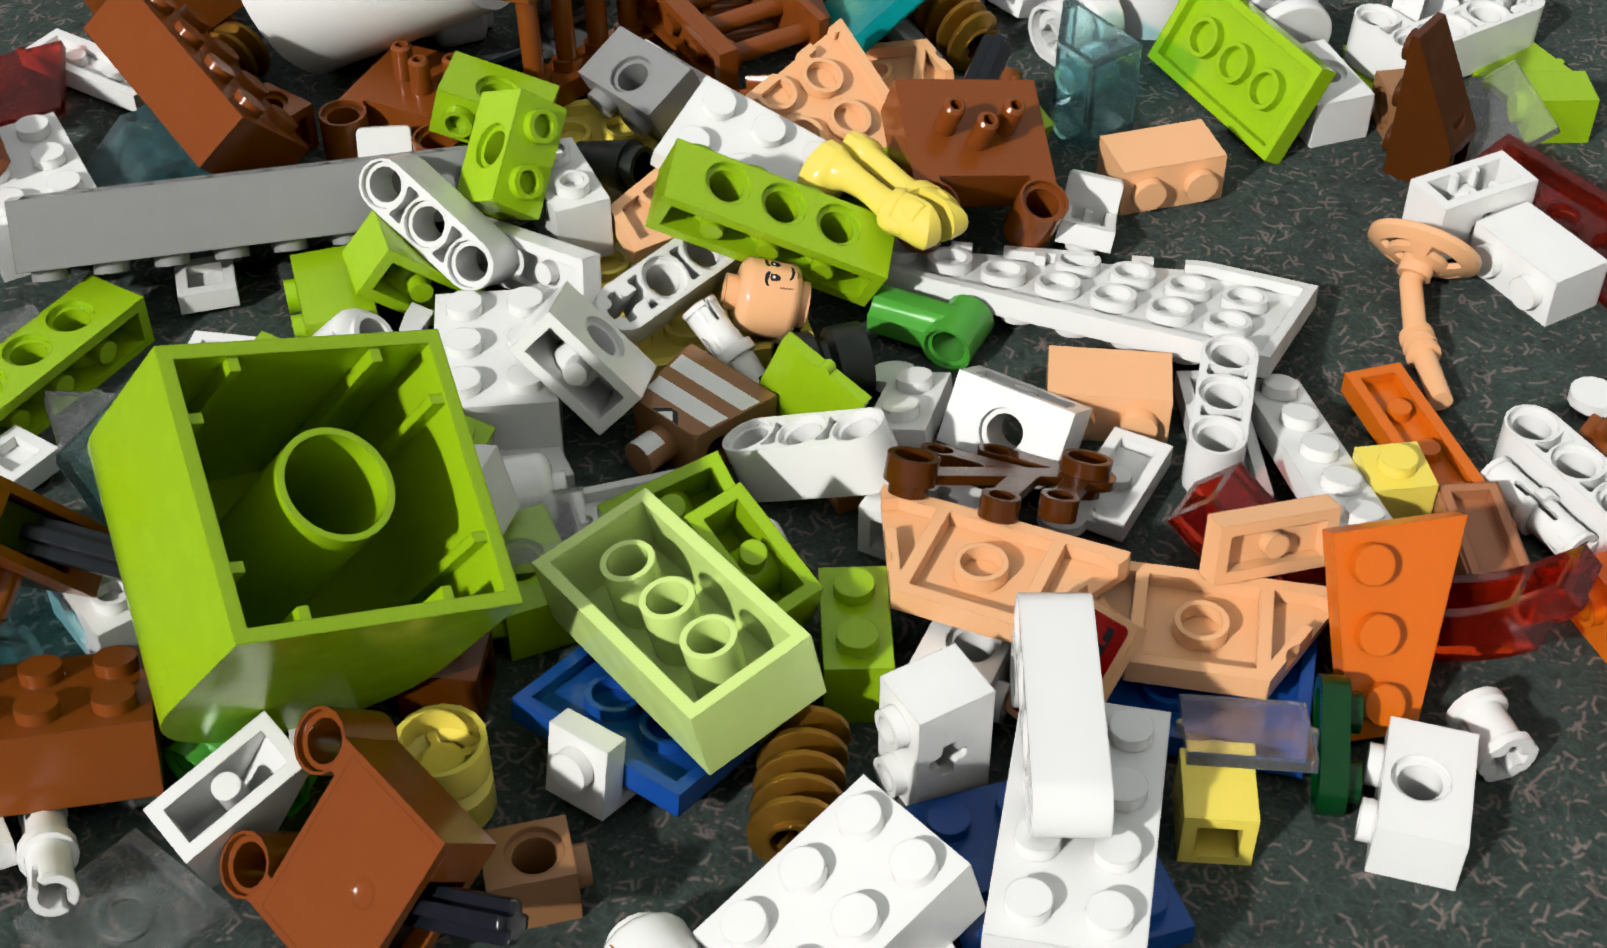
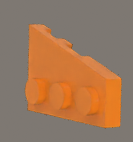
(1388, 608)

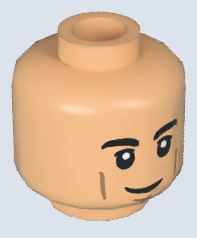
(766, 297)

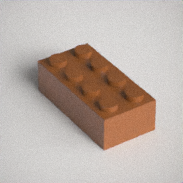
(195, 86)
(78, 732)

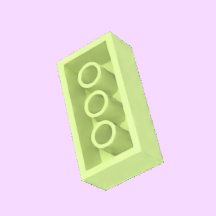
(680, 629)

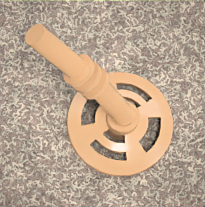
(1417, 267)

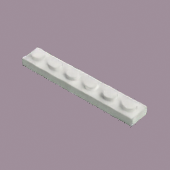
(1310, 451)

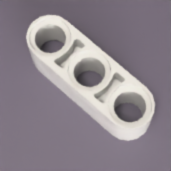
(413, 218)
(1220, 407)
(811, 454)
(1560, 460)

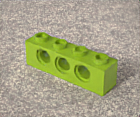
(755, 213)
(70, 349)

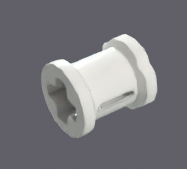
(1502, 746)

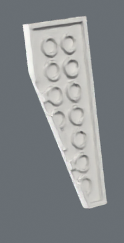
(1116, 302)

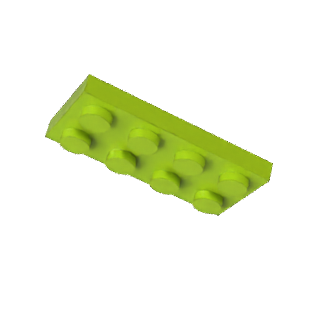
(1243, 71)

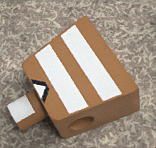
(692, 410)

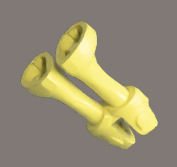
(903, 206)

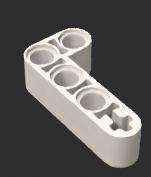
(1479, 29)
(673, 275)
(1061, 716)

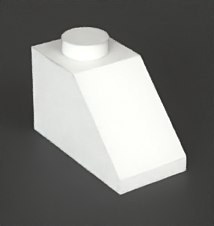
(234, 789)

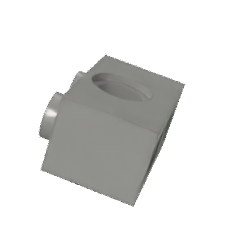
(638, 83)

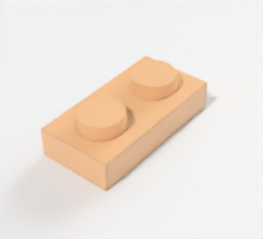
(1267, 539)

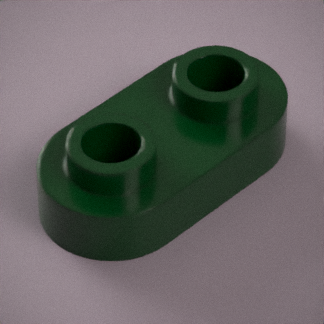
(1337, 714)

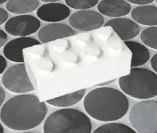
(1084, 887)

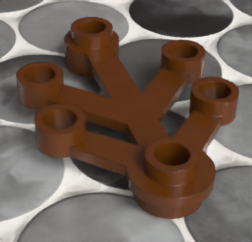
(1015, 474)

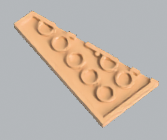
(824, 90)

